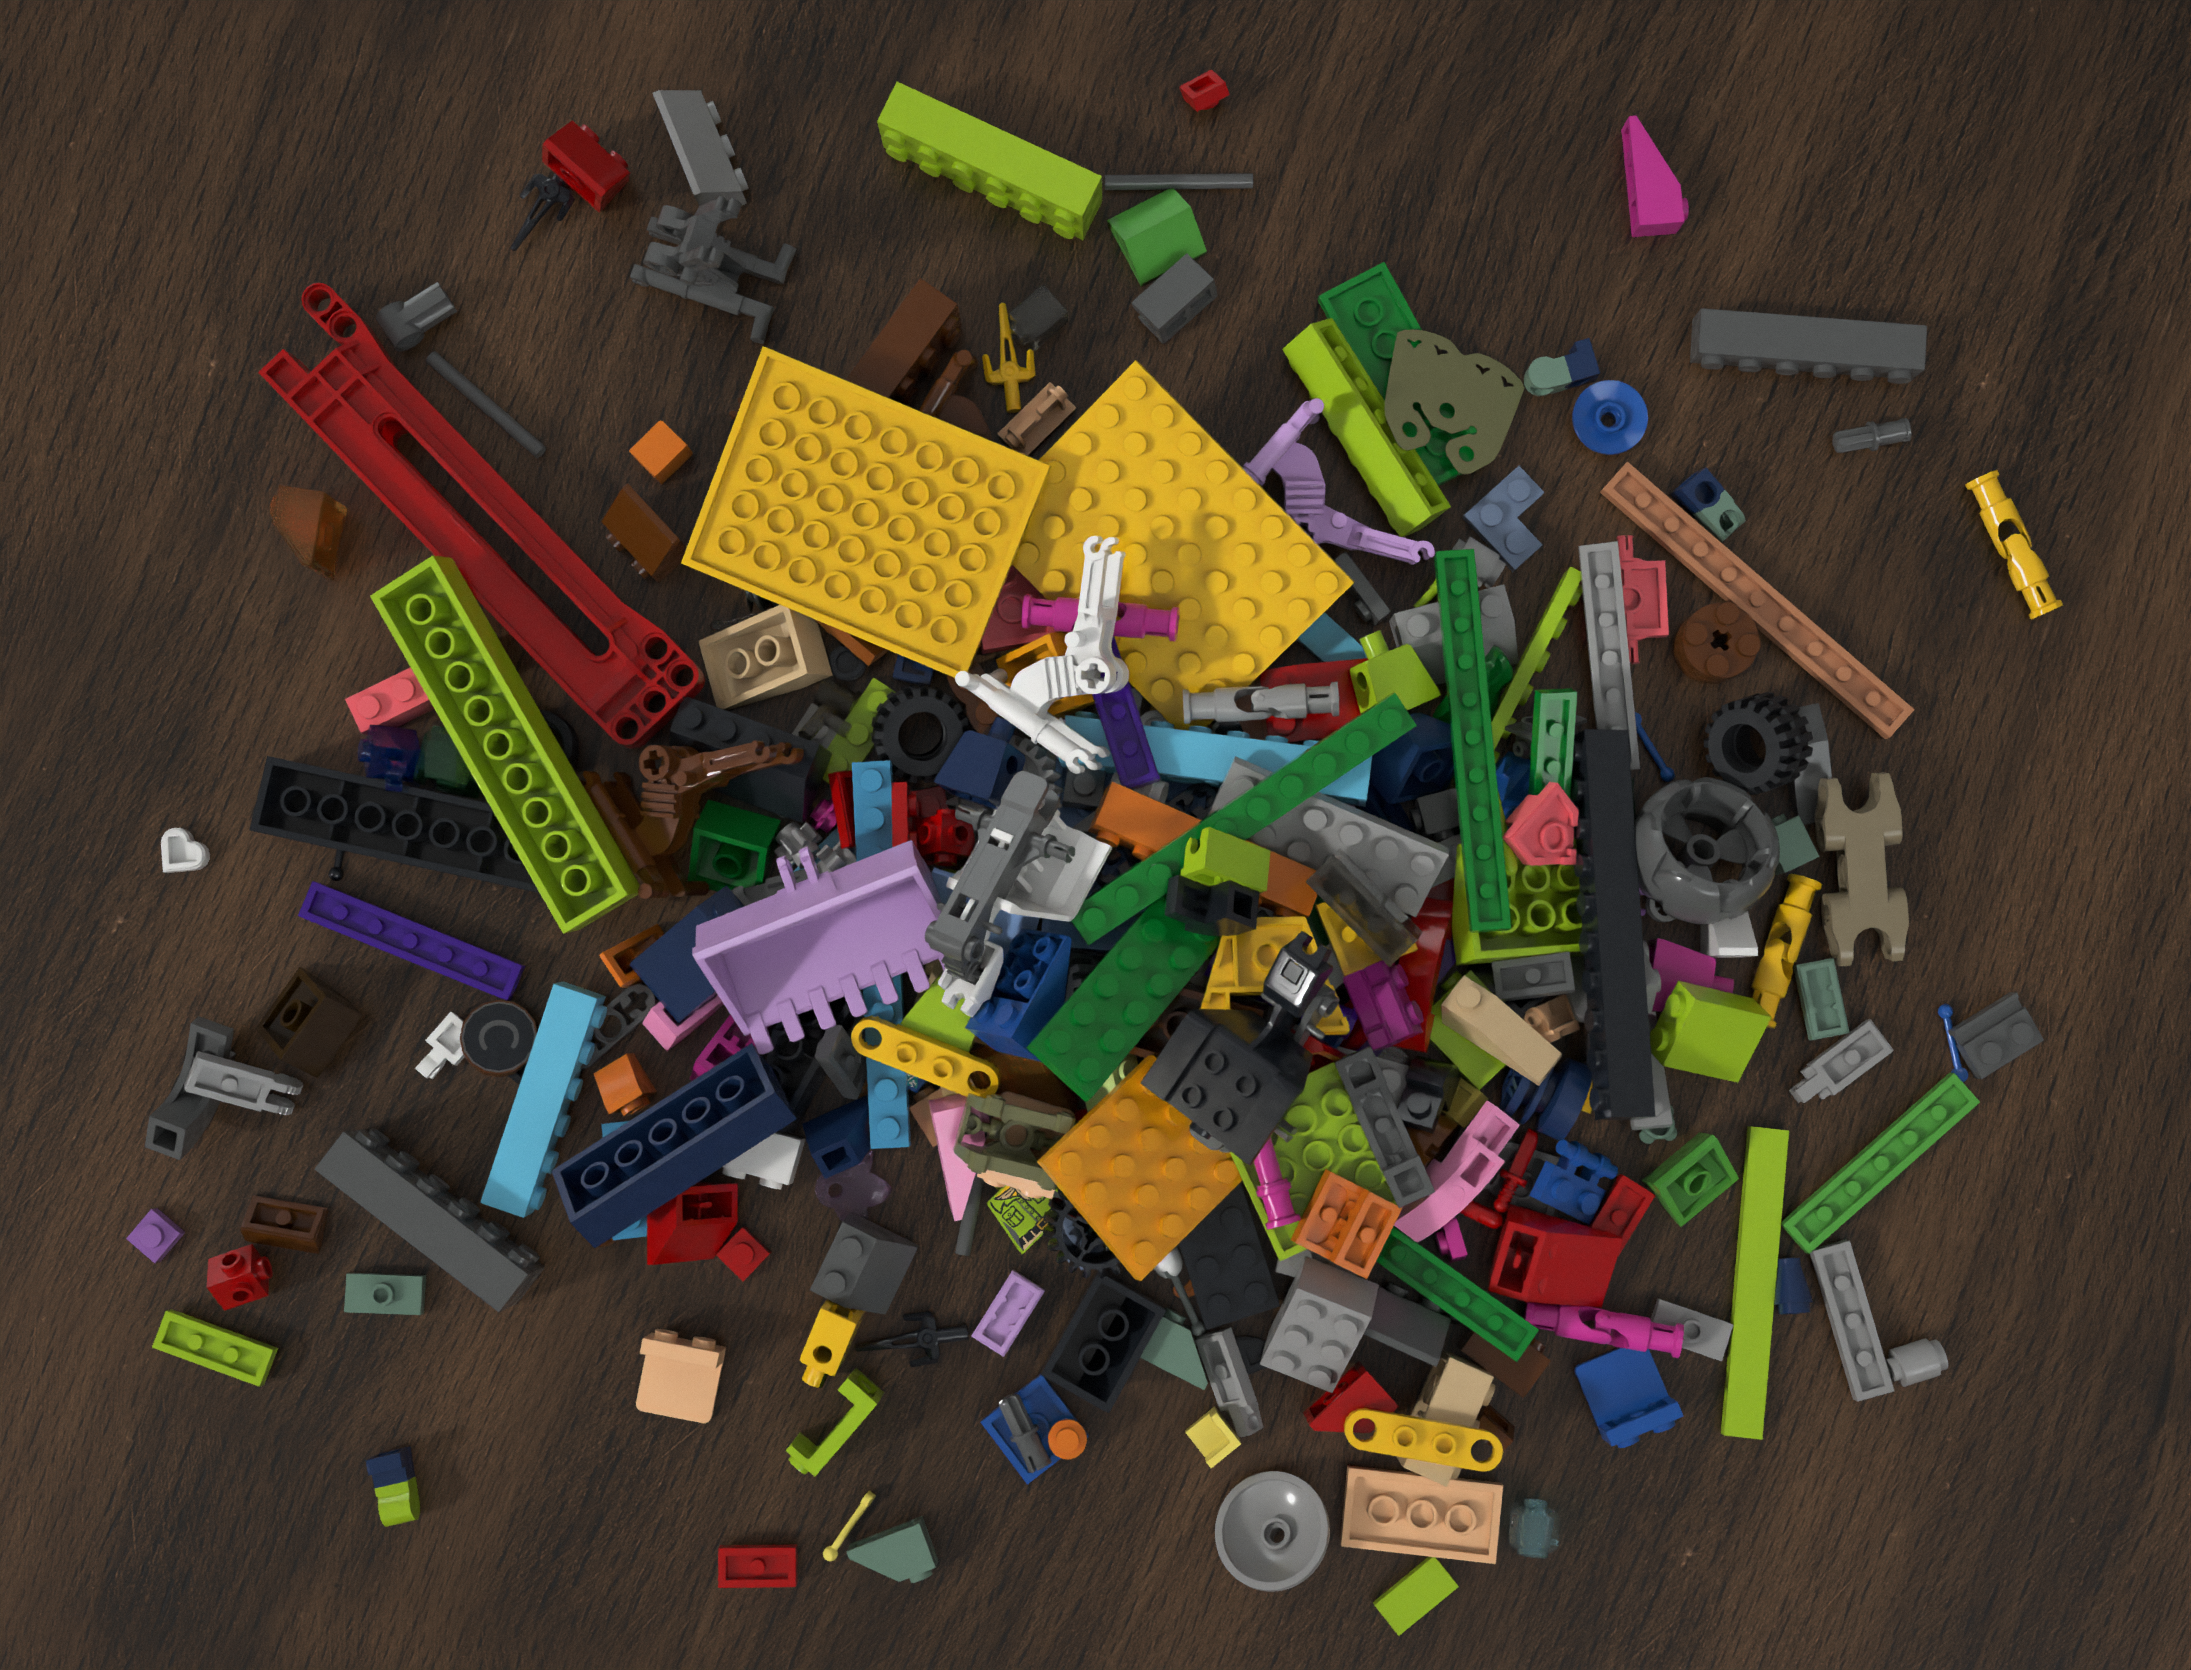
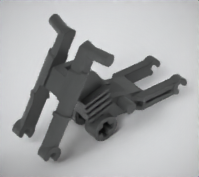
(708, 262)

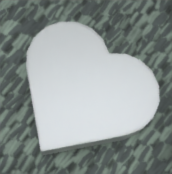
(182, 852)

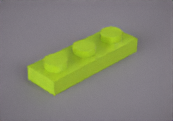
(858, 742)
(215, 1347)

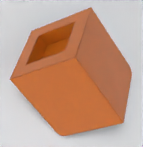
(661, 452)

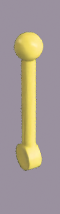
(830, 1552)

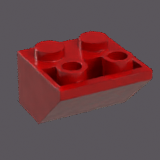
(692, 1224)

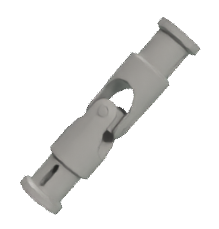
(1283, 701)

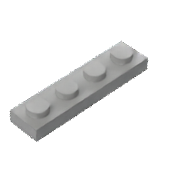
(1851, 1320)

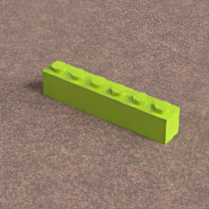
(1358, 420)

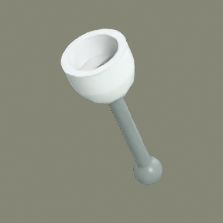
(1170, 1268)

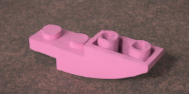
(1461, 1174)

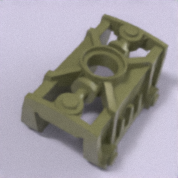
(1000, 1155)

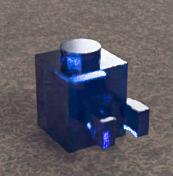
(390, 755)

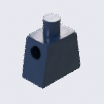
(982, 765)

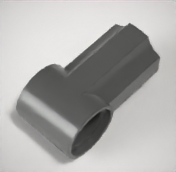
(407, 321)

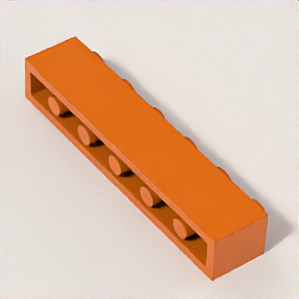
(1148, 825)

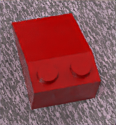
(1320, 725)

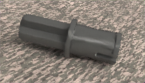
(1872, 436)
(1024, 1433)

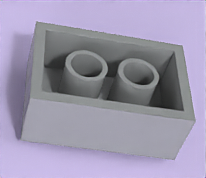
(1319, 1324)

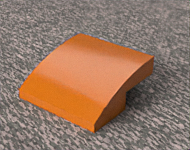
(1346, 1224)

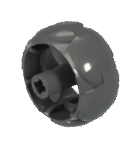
(1685, 882)

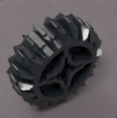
(1081, 1254)

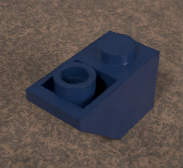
(839, 1137)

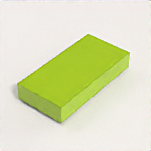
(1415, 1594)

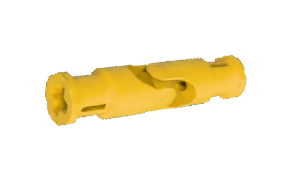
(2023, 563)
(1779, 957)

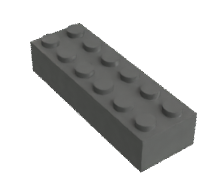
(431, 1217)

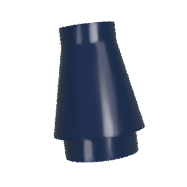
(1791, 1288)

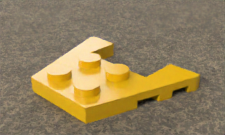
(1246, 960)

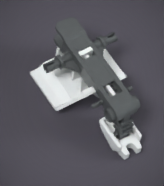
(1020, 865)

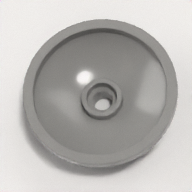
(1254, 1515)

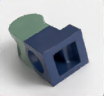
(1562, 373)
(1709, 504)

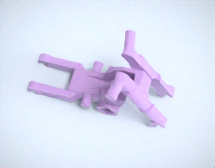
(1306, 494)

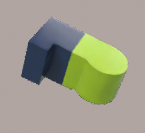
(395, 1486)

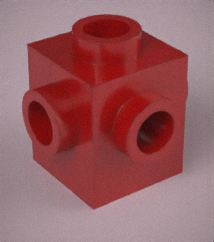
(945, 838)
(238, 1277)

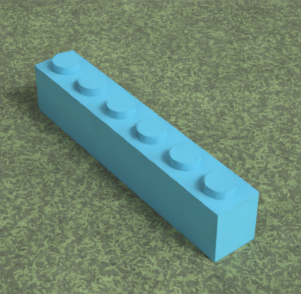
(544, 1099)

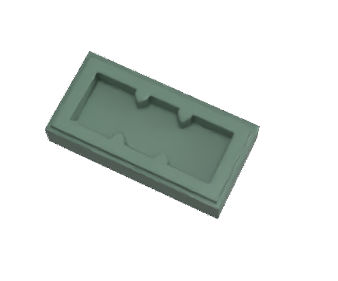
(1821, 999)
(385, 1293)

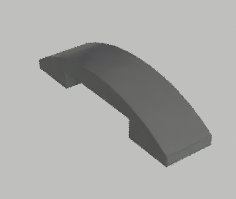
(1383, 1127)

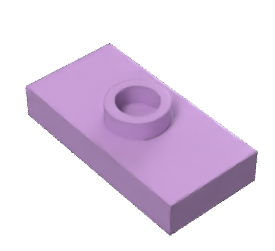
(1008, 1313)

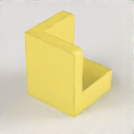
(1213, 1436)

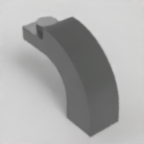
(184, 1115)

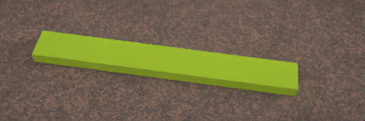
(1754, 1282)

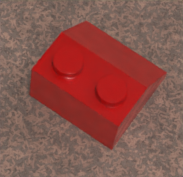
(585, 165)
(1353, 1391)

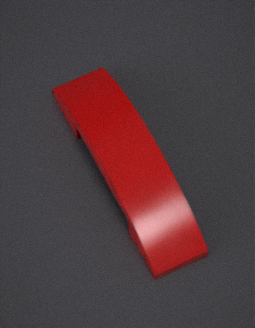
(1424, 964)

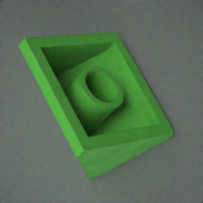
(1157, 235)
(1691, 1177)

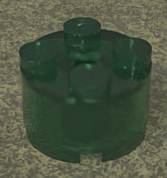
(443, 764)

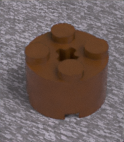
(1737, 638)

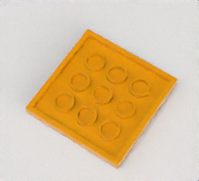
(1139, 1173)

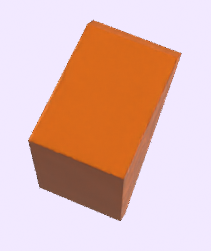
(620, 956)

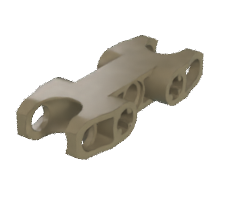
(1861, 868)

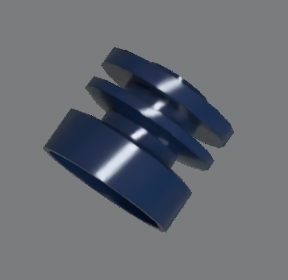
(1555, 1100)

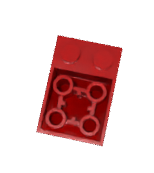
(1552, 1260)

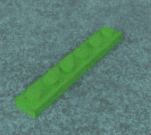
(1879, 1162)

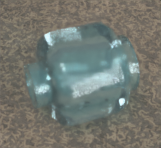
(1534, 1529)

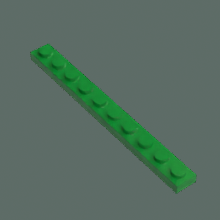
(1472, 741)
(1247, 813)

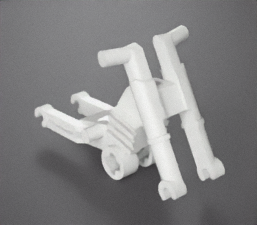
(1068, 675)

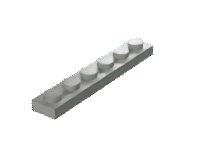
(1608, 641)

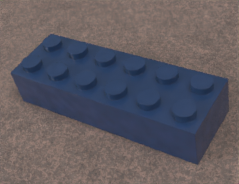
(672, 1146)

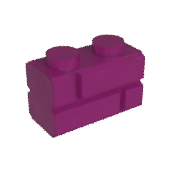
(1384, 1004)

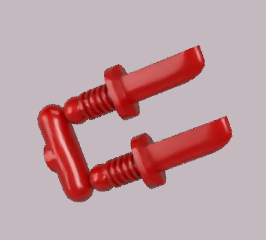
(1513, 1178)

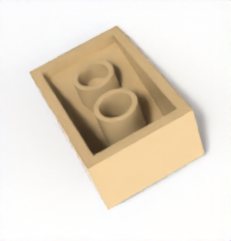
(764, 657)

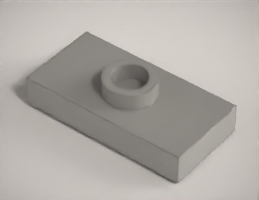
(1701, 1332)

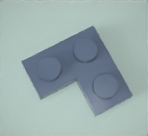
(1497, 518)

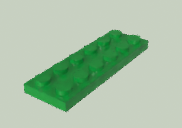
(1369, 316)
(1121, 999)

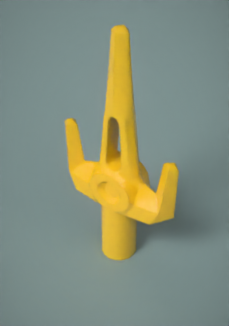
(1009, 372)

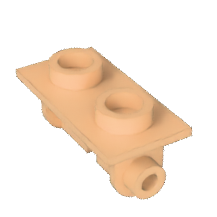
(1037, 419)
(1552, 1018)

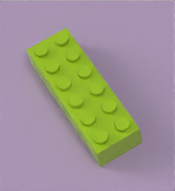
(990, 162)

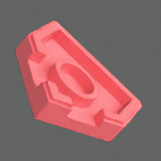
(1543, 828)

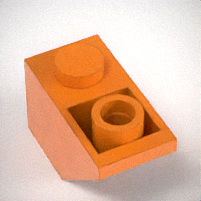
(624, 1086)

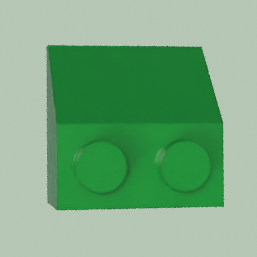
(732, 847)

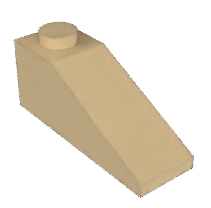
(1498, 1030)

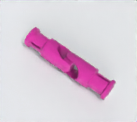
(1134, 623)
(1609, 1328)

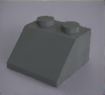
(864, 1266)
(1408, 1325)

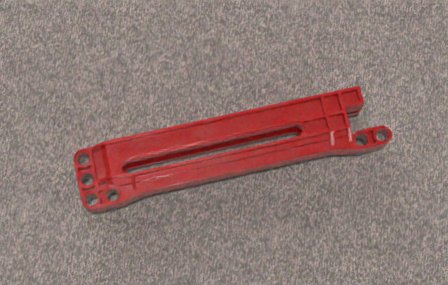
(362, 409)

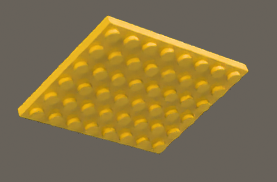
(865, 513)
(1192, 540)

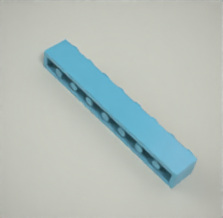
(1206, 757)

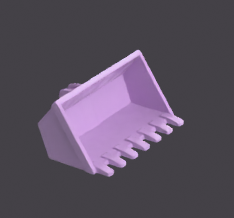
(822, 942)

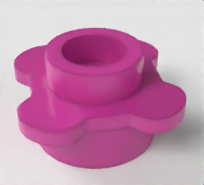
(824, 815)

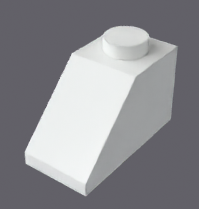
(1729, 938)

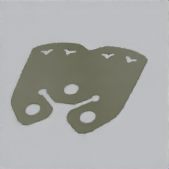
(1452, 379)

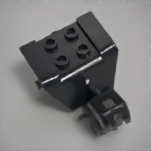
(1244, 1072)

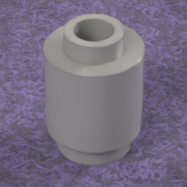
(1487, 561)
(1916, 1361)

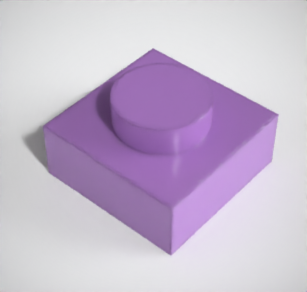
(155, 1235)

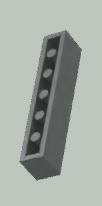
(1808, 345)

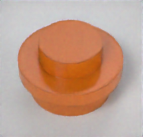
(1067, 1439)

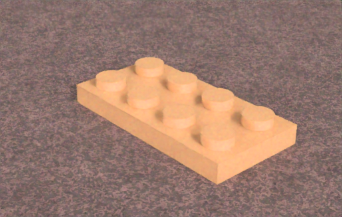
(1421, 1516)

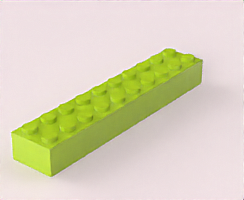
(506, 743)

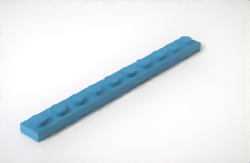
(886, 1085)

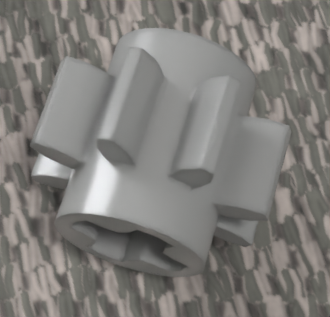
(794, 838)

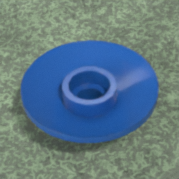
(1621, 404)

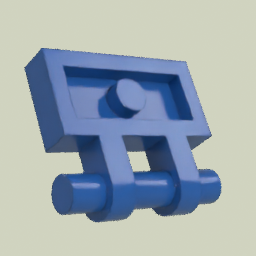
(1567, 1192)

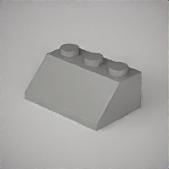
(700, 146)
(1422, 630)

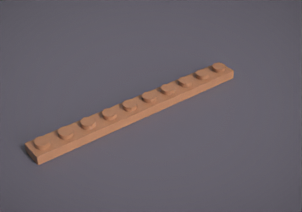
(1765, 605)

